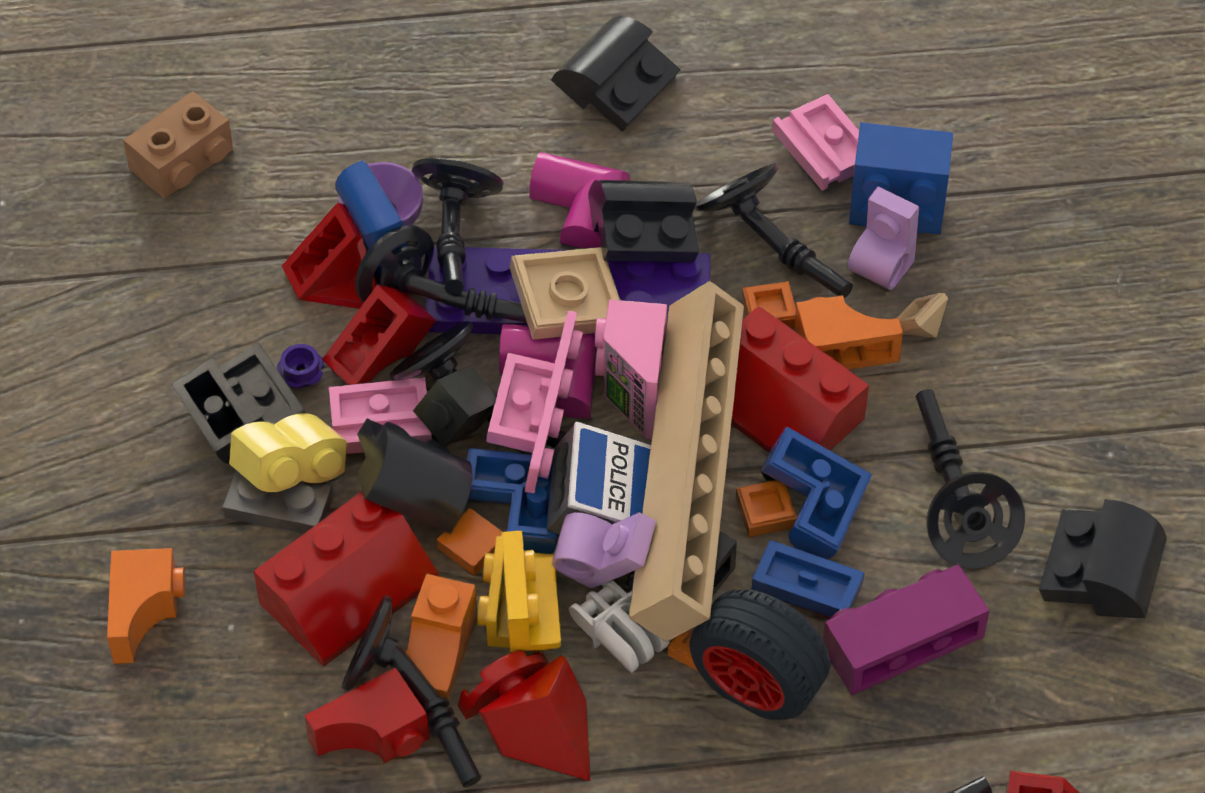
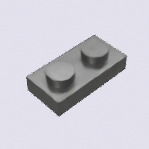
(290, 509)

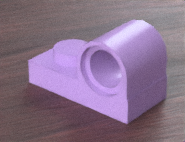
(888, 242)
(602, 551)

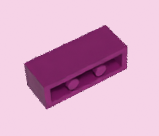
(905, 628)

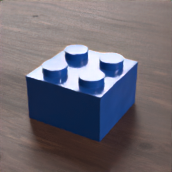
(906, 163)

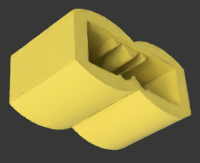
(287, 452)

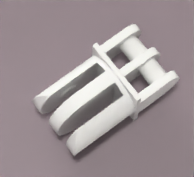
(613, 627)

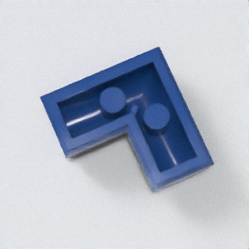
(367, 205)
(502, 479)
(830, 486)

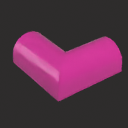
(567, 184)
(518, 341)

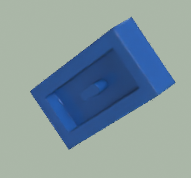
(806, 580)

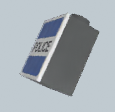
(597, 476)

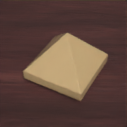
(924, 316)

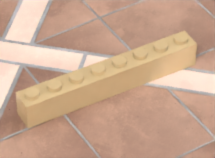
(688, 462)

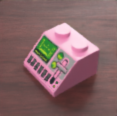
(631, 359)

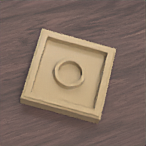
(560, 283)

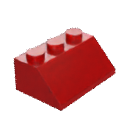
(792, 385)
(338, 573)

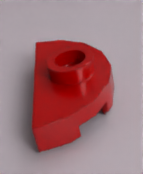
(499, 679)

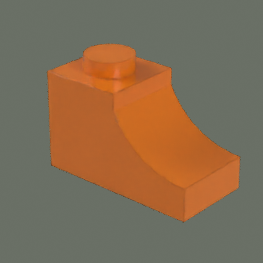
(847, 334)
(140, 595)
(442, 630)

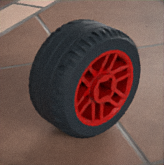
(760, 654)

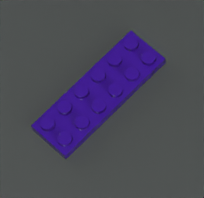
(490, 271)

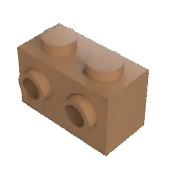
(178, 144)

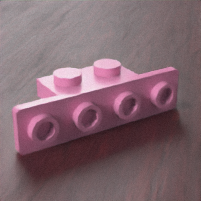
(527, 401)

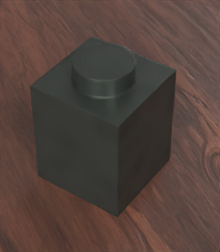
(456, 405)

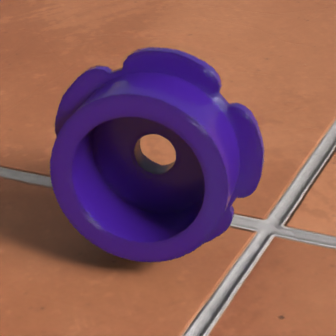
(300, 357)

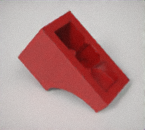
(379, 333)
(373, 717)

